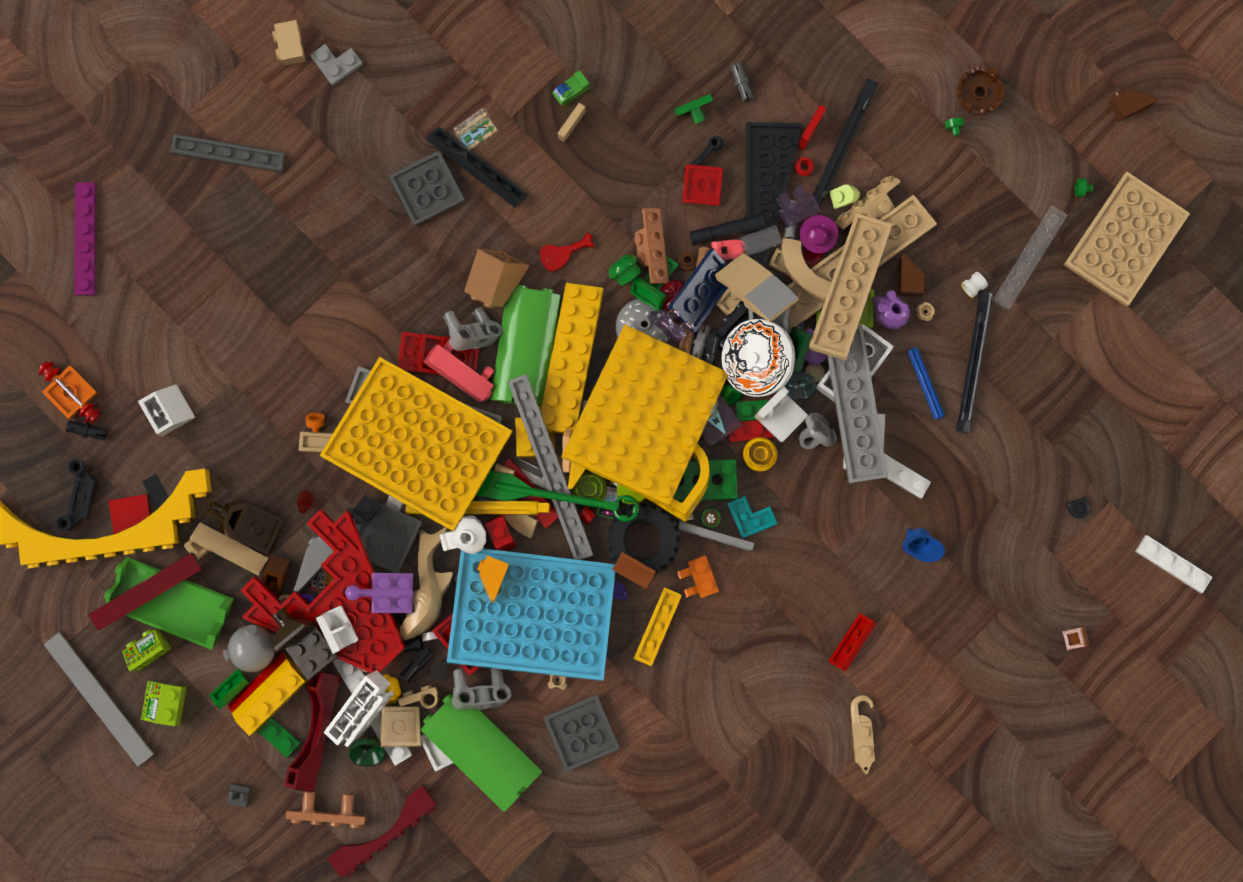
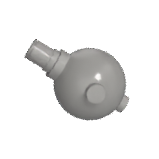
(251, 648)

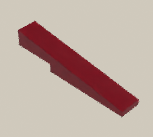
(144, 591)

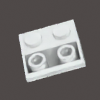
(166, 410)

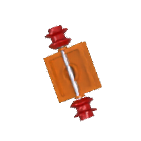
(69, 392)

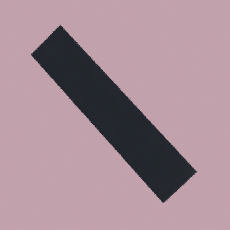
(158, 497)

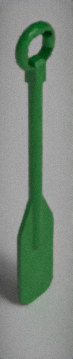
(508, 488)

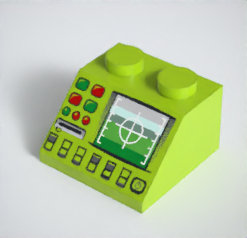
(146, 650)
(163, 703)

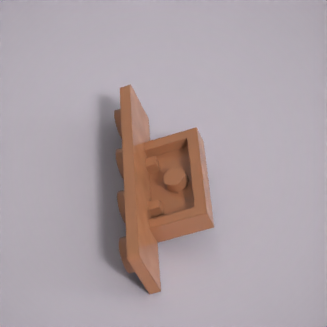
(651, 246)

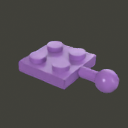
(389, 592)

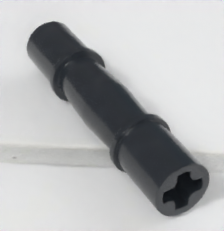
(728, 229)

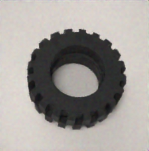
(661, 520)

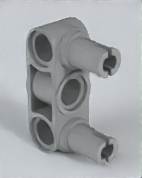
(473, 335)
(480, 696)

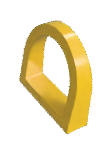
(685, 509)

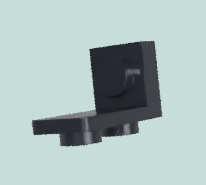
(364, 510)

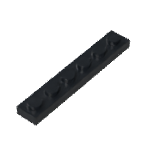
(477, 167)

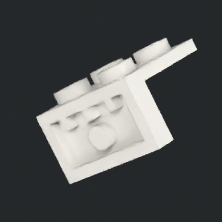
(781, 415)

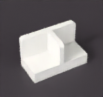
(337, 629)

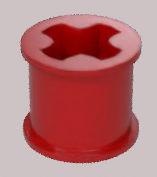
(587, 515)

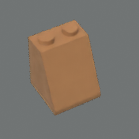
(494, 277)

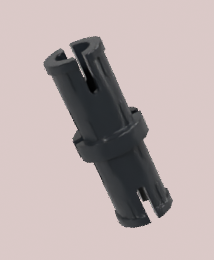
(86, 430)

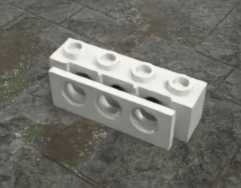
(360, 710)

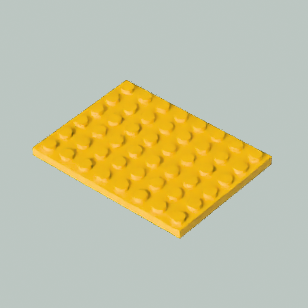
(645, 415)
(416, 444)

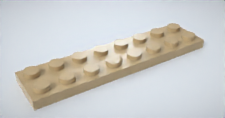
(850, 287)

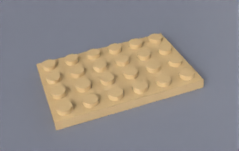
(1126, 239)

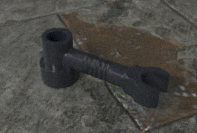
(708, 150)
(413, 643)

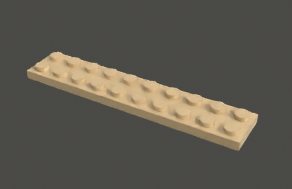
(908, 224)

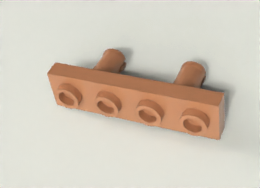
(336, 819)

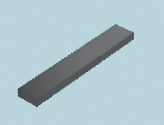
(227, 153)

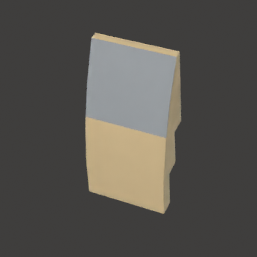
(756, 287)

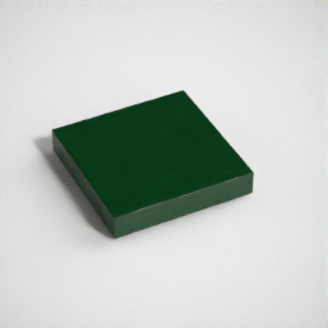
(801, 342)

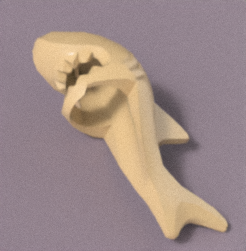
(433, 585)

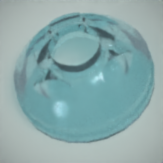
(800, 388)

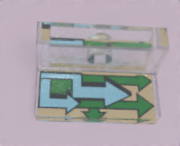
(475, 129)

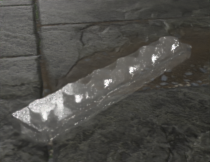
(1029, 257)

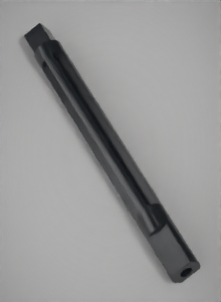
(844, 141)
(974, 362)

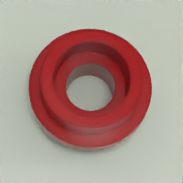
(804, 161)

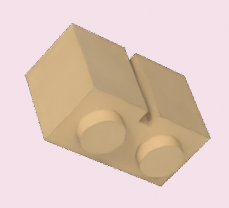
(289, 43)

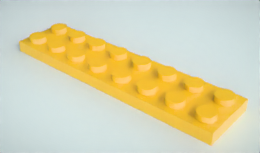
(571, 356)

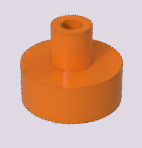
(315, 421)

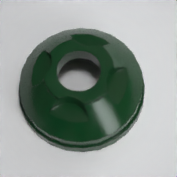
(364, 755)

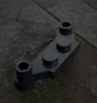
(730, 322)
(81, 496)

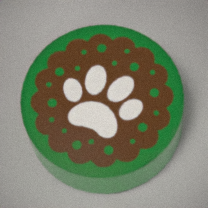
(710, 518)

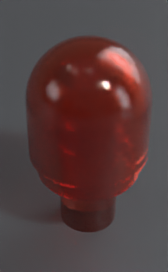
(304, 501)

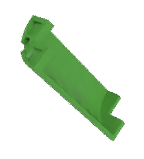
(525, 341)
(182, 610)
(481, 752)

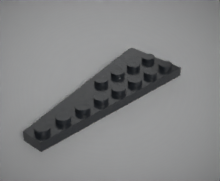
(768, 167)

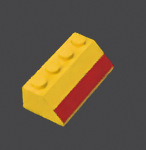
(267, 693)

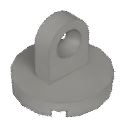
(818, 429)

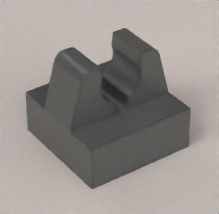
(238, 795)

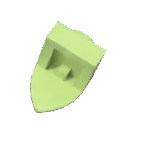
(844, 196)

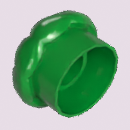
(624, 269)

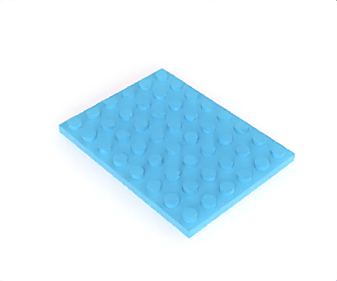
(543, 621)

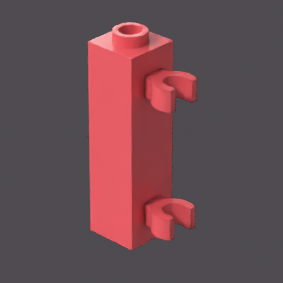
(459, 373)

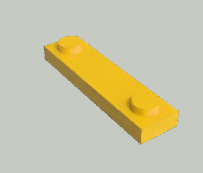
(657, 626)

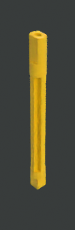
(502, 508)

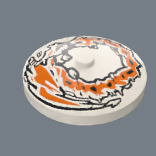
(758, 357)

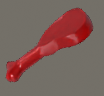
(556, 257)

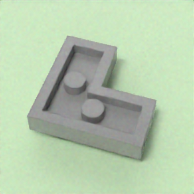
(336, 68)

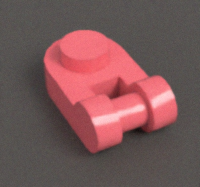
(734, 248)

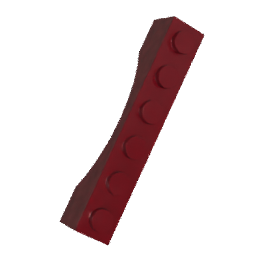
(304, 769)
(350, 855)

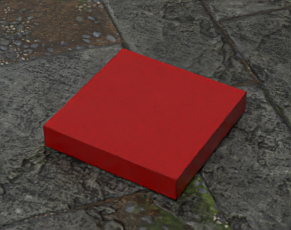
(812, 126)
(702, 184)
(128, 512)

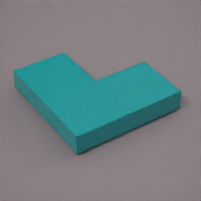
(748, 522)

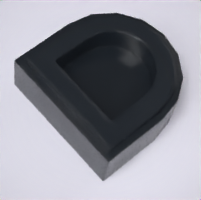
(1078, 508)

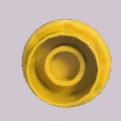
(760, 454)

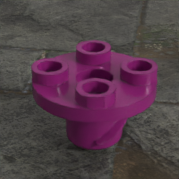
(819, 233)

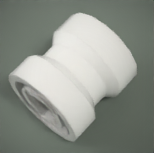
(974, 284)

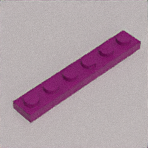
(85, 239)

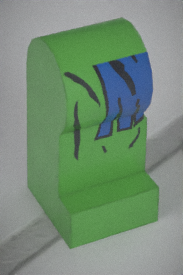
(571, 88)

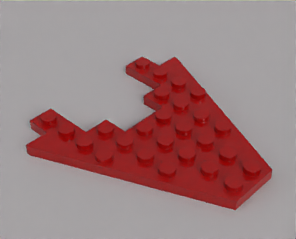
(348, 565)

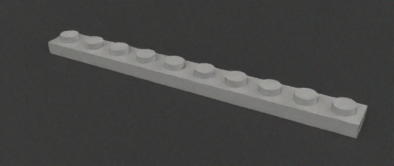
(550, 465)

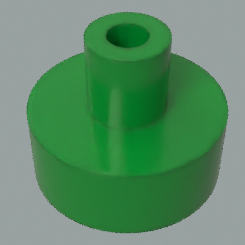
(955, 125)
(1082, 187)
(730, 394)

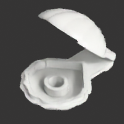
(467, 536)

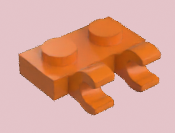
(702, 577)

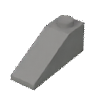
(314, 556)

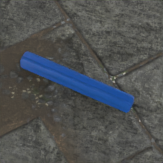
(926, 383)

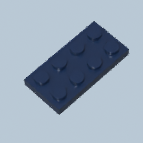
(700, 291)

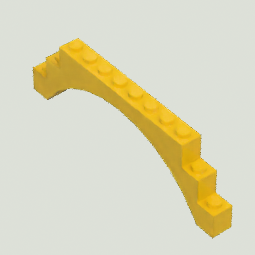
(154, 531)

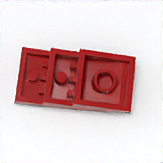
(416, 347)

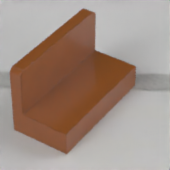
(634, 570)

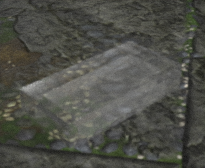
(761, 240)

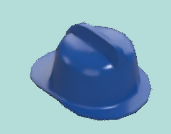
(922, 545)

